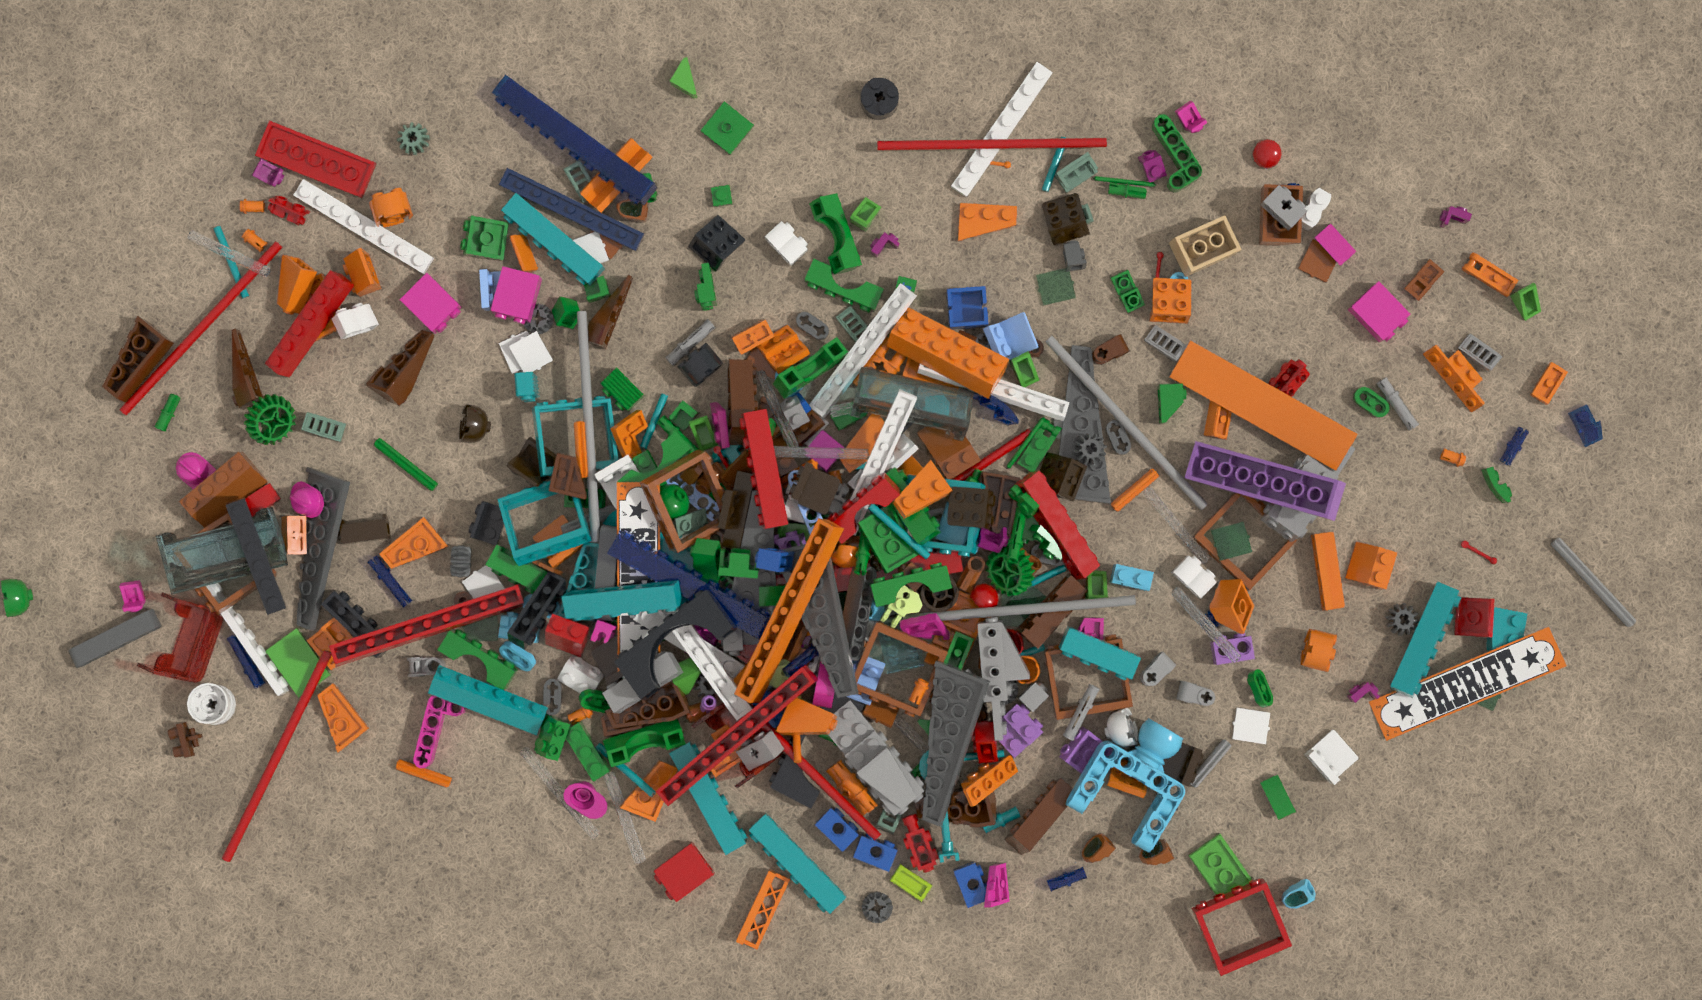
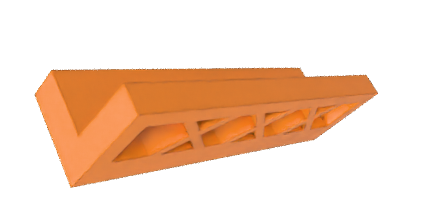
(756, 906)

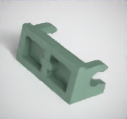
(1076, 172)

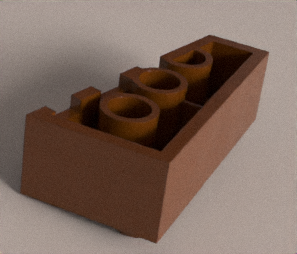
(741, 397)

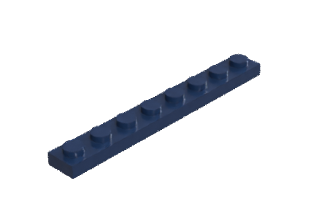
(571, 209)

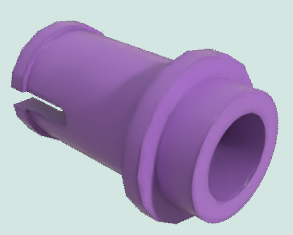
(711, 701)

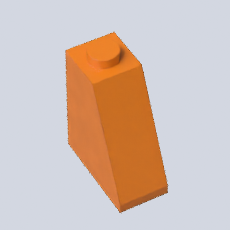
(294, 284)
(806, 719)

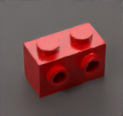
(984, 742)

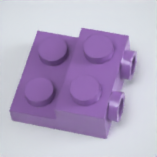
(1020, 729)
(1080, 750)

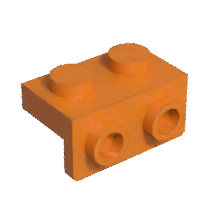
(1126, 783)

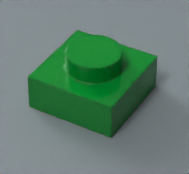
(721, 196)

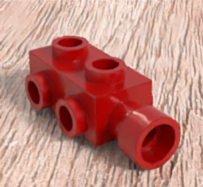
(1291, 377)
(921, 847)

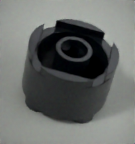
(875, 88)
(700, 365)

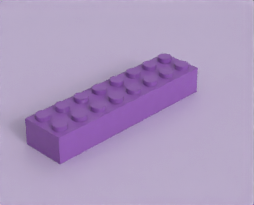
(1265, 480)

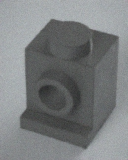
(1074, 256)

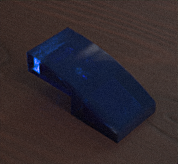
(1001, 411)

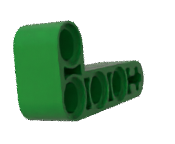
(1173, 150)

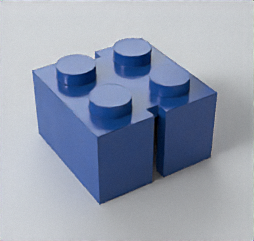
(967, 307)

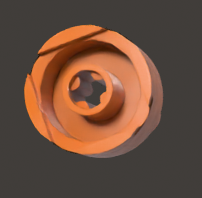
(390, 207)
(1318, 650)

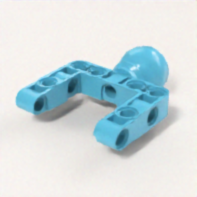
(1144, 765)

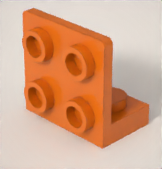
(1171, 300)
(551, 531)

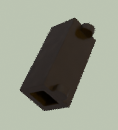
(364, 531)

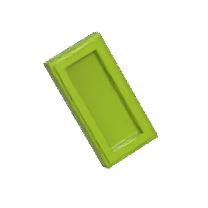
(910, 882)

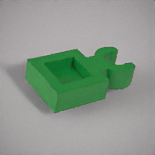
(1026, 503)

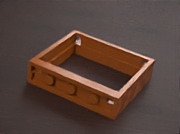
(659, 510)
(1227, 564)
(211, 602)
(906, 638)
(1102, 706)

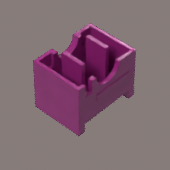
(824, 440)

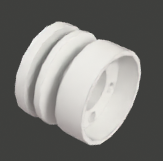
(202, 698)

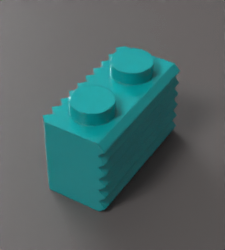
(526, 386)

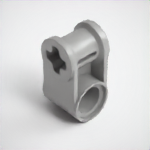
(422, 666)
(1160, 667)
(1192, 693)

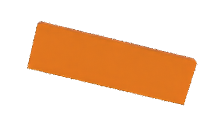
(600, 193)
(1327, 571)

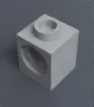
(1034, 696)

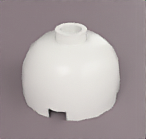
(1122, 729)

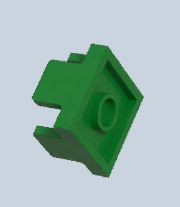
(738, 564)

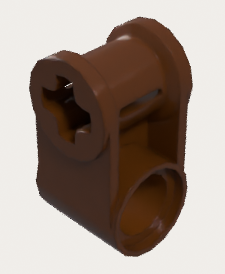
(1112, 348)

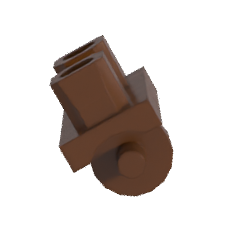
(186, 748)

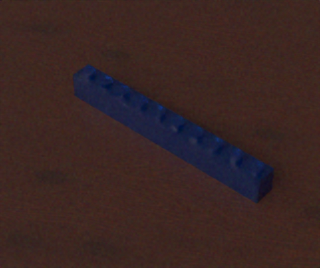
(575, 140)
(662, 569)

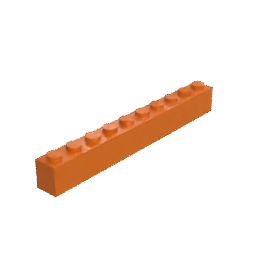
(789, 611)

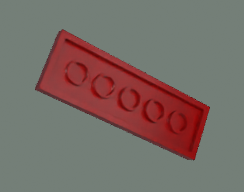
(315, 159)

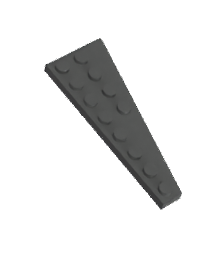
(1080, 419)
(753, 539)
(320, 541)
(827, 628)
(954, 716)

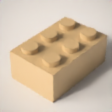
(1205, 246)

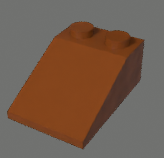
(948, 453)

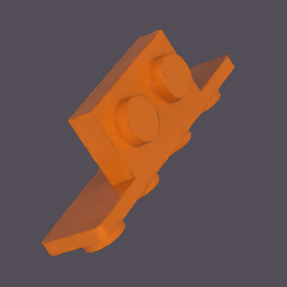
(1458, 375)
(987, 779)

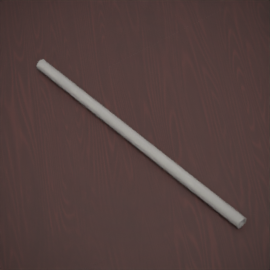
(1126, 422)
(589, 427)
(1031, 608)

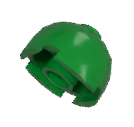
(675, 500)
(16, 597)

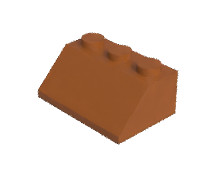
(1271, 230)

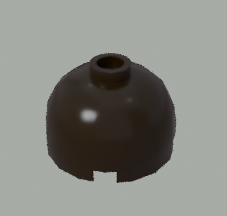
(474, 424)
(940, 600)

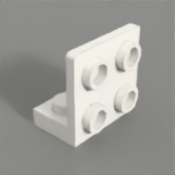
(610, 475)
(1331, 756)

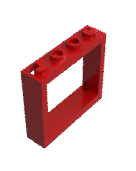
(1255, 953)

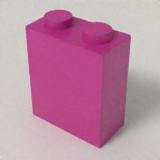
(516, 295)
(431, 304)
(1379, 312)

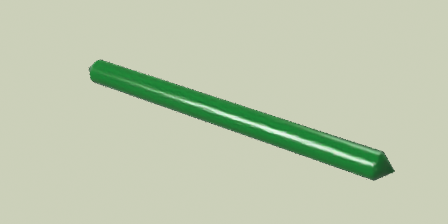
(1124, 181)
(1025, 443)

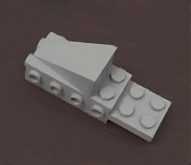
(1293, 523)
(1008, 667)
(875, 761)

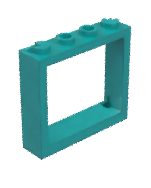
(562, 405)
(972, 534)
(547, 547)

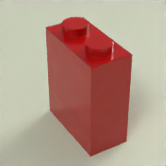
(566, 635)
(683, 872)

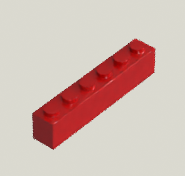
(309, 324)
(764, 469)
(1054, 518)

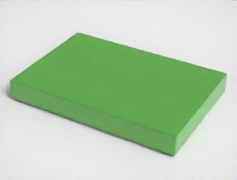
(295, 660)
(1219, 865)

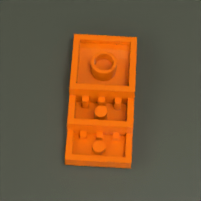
(964, 626)

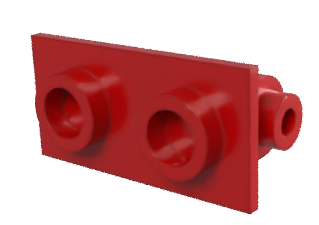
(280, 206)

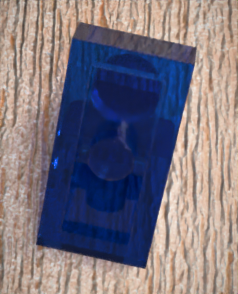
(1586, 426)

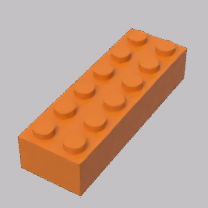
(947, 352)

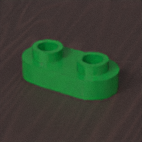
(1372, 399)
(1260, 688)
(593, 700)

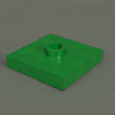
(727, 128)

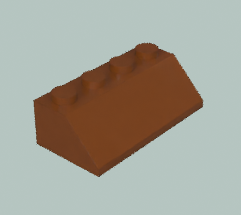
(230, 482)

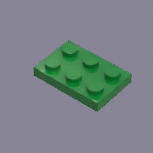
(885, 543)

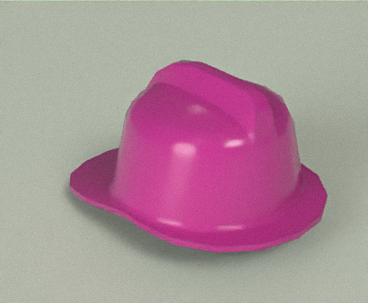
(193, 469)
(306, 500)
(585, 799)

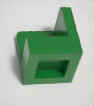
(598, 290)
(565, 312)
(682, 415)

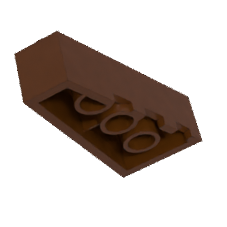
(137, 359)
(1039, 626)
(1040, 817)

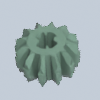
(413, 146)

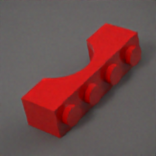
(880, 492)

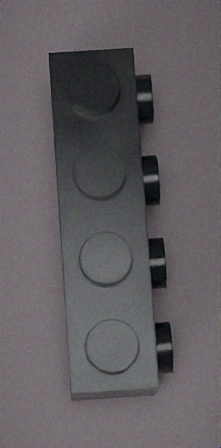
(536, 610)
(350, 615)

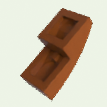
(1424, 279)

